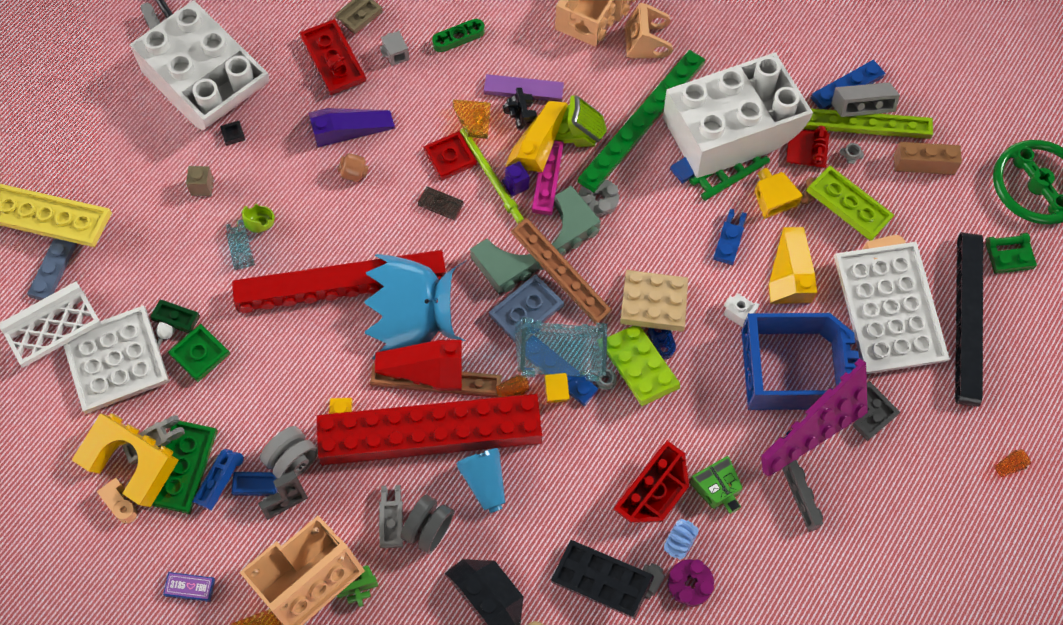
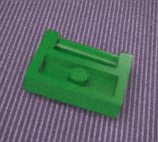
(1011, 259)

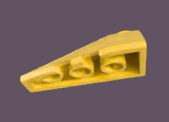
(538, 139)
(793, 270)

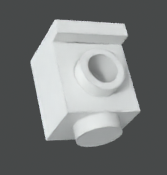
(738, 314)

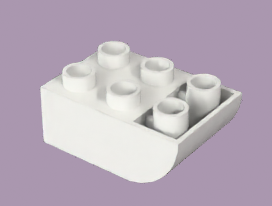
(198, 65)
(735, 114)

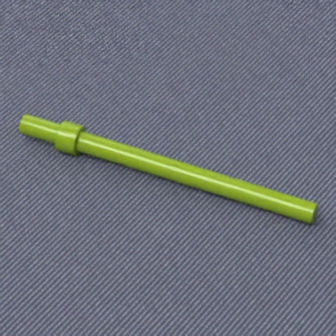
(510, 204)

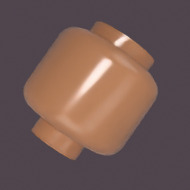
(353, 167)

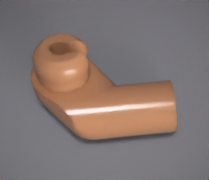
(807, 198)

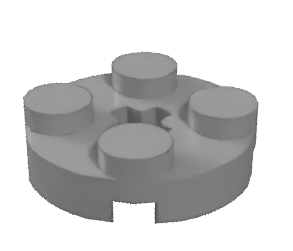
(604, 206)

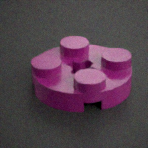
(685, 594)

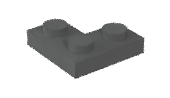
(879, 413)
(289, 494)

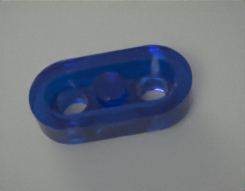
(663, 339)

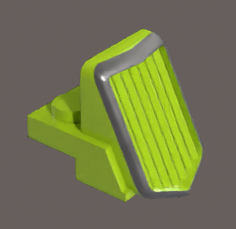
(581, 124)

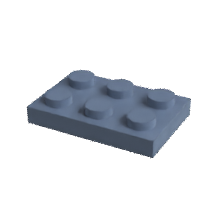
(530, 300)

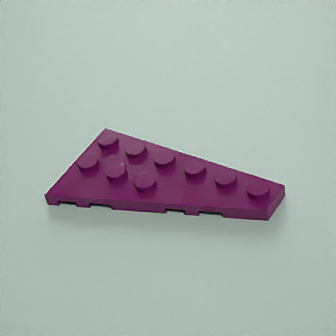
(826, 417)

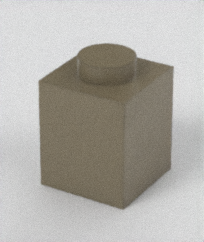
(199, 181)

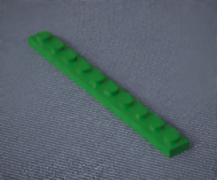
(639, 123)

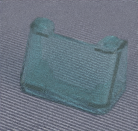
(561, 349)

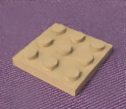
(654, 300)

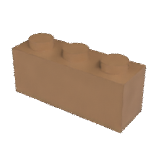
(927, 158)

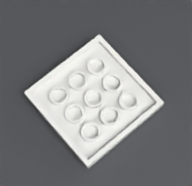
(116, 360)

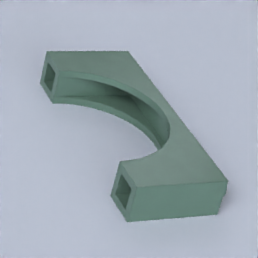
(507, 269)

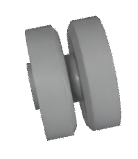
(288, 452)

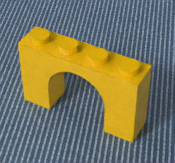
(153, 461)

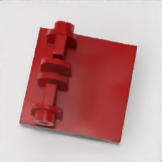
(809, 148)

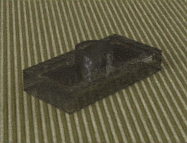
(440, 203)

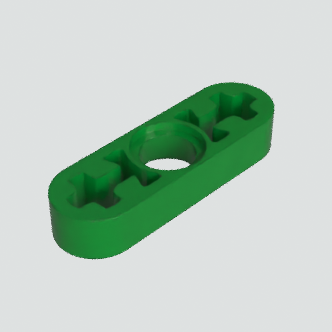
(462, 28)

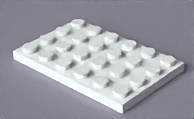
(891, 307)

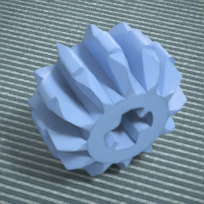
(681, 539)

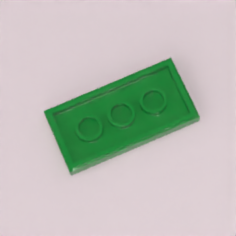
(185, 479)

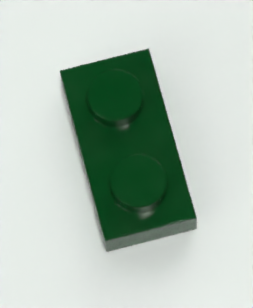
(175, 316)

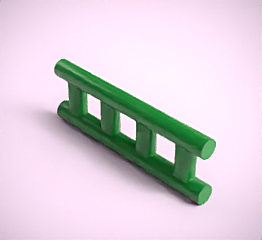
(728, 181)

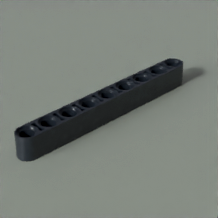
(969, 320)

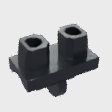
(517, 108)

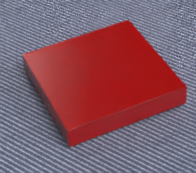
(450, 155)

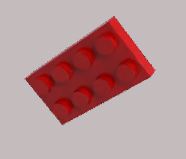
(323, 43)

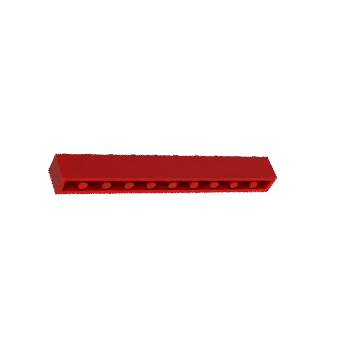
(319, 283)

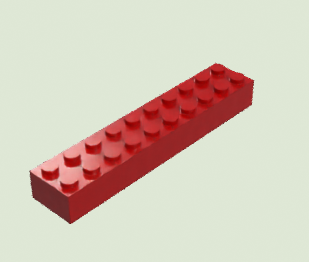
(428, 429)

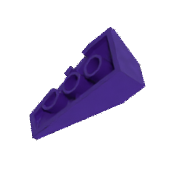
(339, 124)

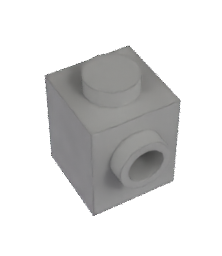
(394, 48)

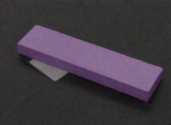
(540, 89)

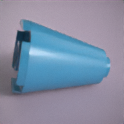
(485, 478)

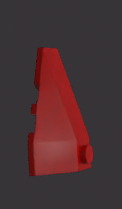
(428, 363)

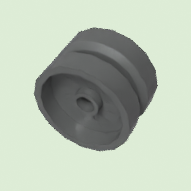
(427, 524)

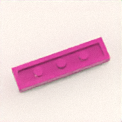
(547, 182)

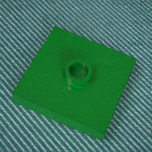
(199, 353)

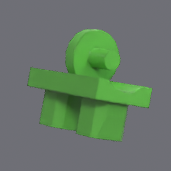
(365, 582)

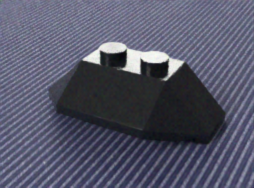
(487, 591)

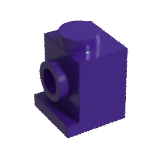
(516, 179)

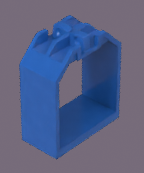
(792, 323)

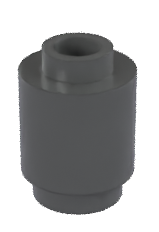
(658, 579)

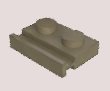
(358, 14)

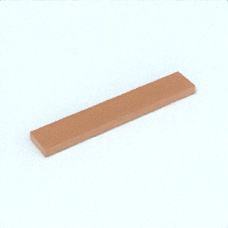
(561, 270)
(472, 383)

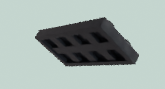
(602, 579)

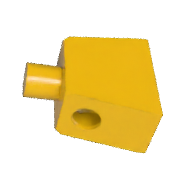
(776, 193)

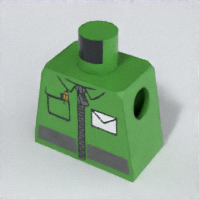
(718, 485)

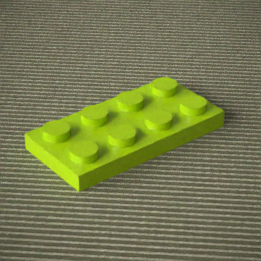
(850, 203)
(641, 365)

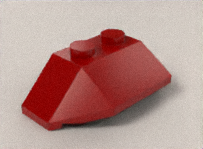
(656, 487)

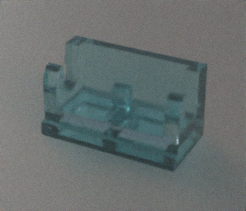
(240, 245)

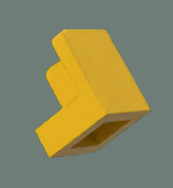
(556, 388)

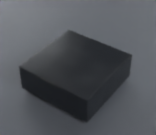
(232, 133)

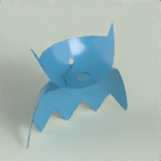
(403, 306)

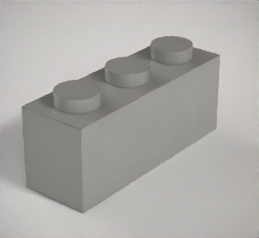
(865, 99)

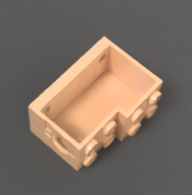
(589, 18)
(303, 573)

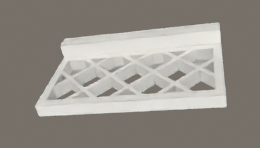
(43, 313)

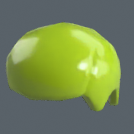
(258, 218)

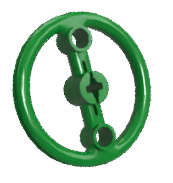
(1039, 183)

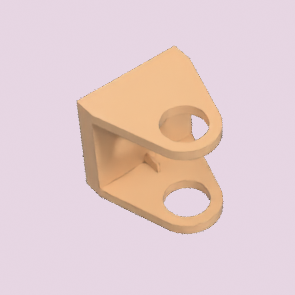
(639, 40)

